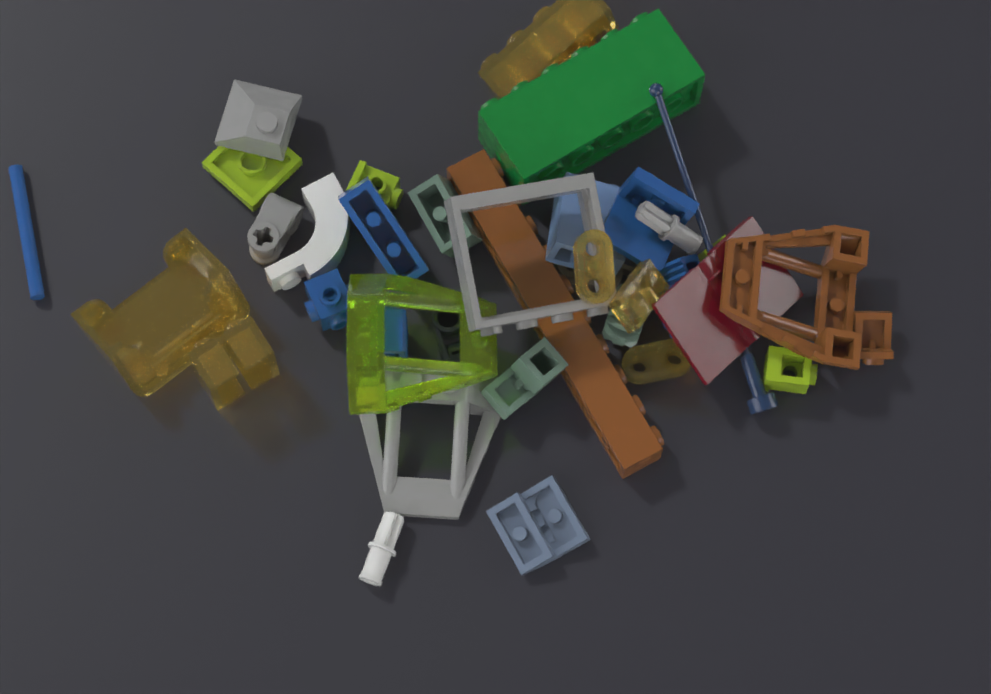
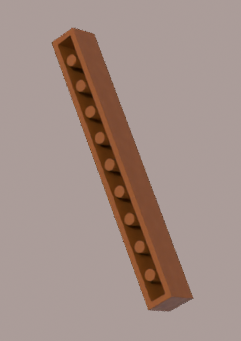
(536, 283)

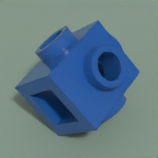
(327, 300)

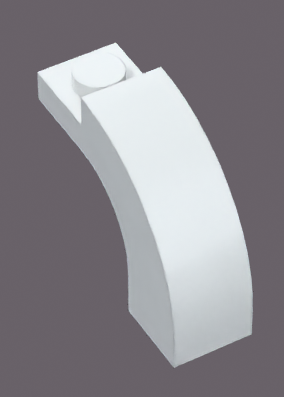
(327, 243)

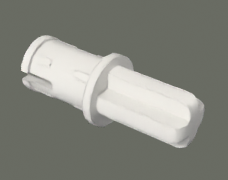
(382, 548)

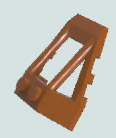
(835, 295)

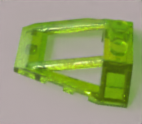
(366, 343)

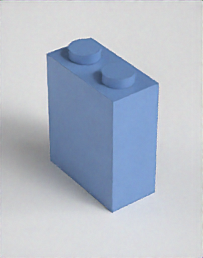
(567, 225)

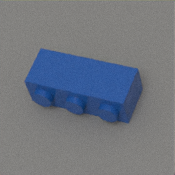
(382, 230)

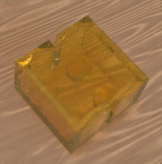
(247, 348)

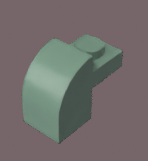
(524, 378)

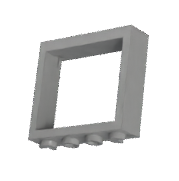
(591, 215)

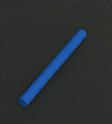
(26, 232)

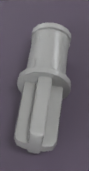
(668, 227)

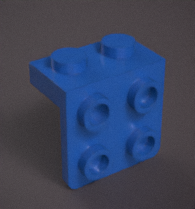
(632, 236)

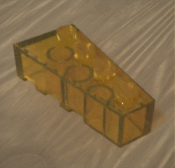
(548, 40)

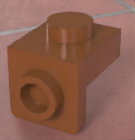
(876, 335)

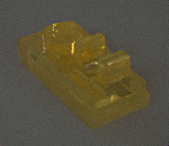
(637, 294)

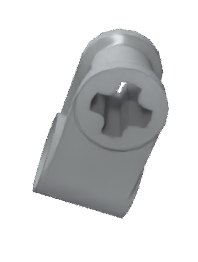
(276, 224)

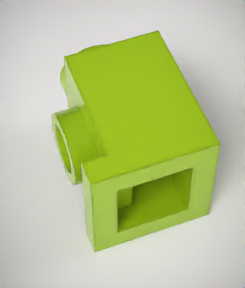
(388, 183)
(782, 359)

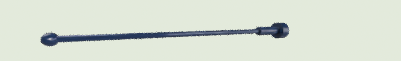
(761, 400)

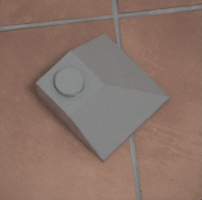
(258, 120)

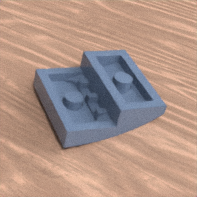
(538, 525)

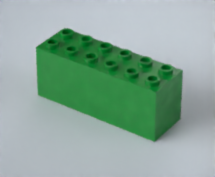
(590, 102)

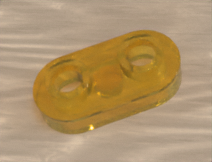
(596, 267)
(656, 361)

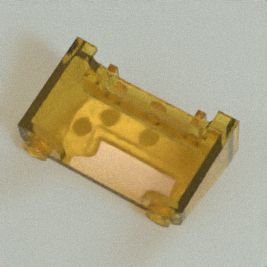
(162, 321)

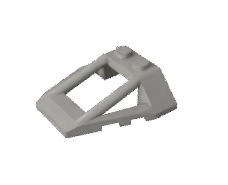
(423, 495)

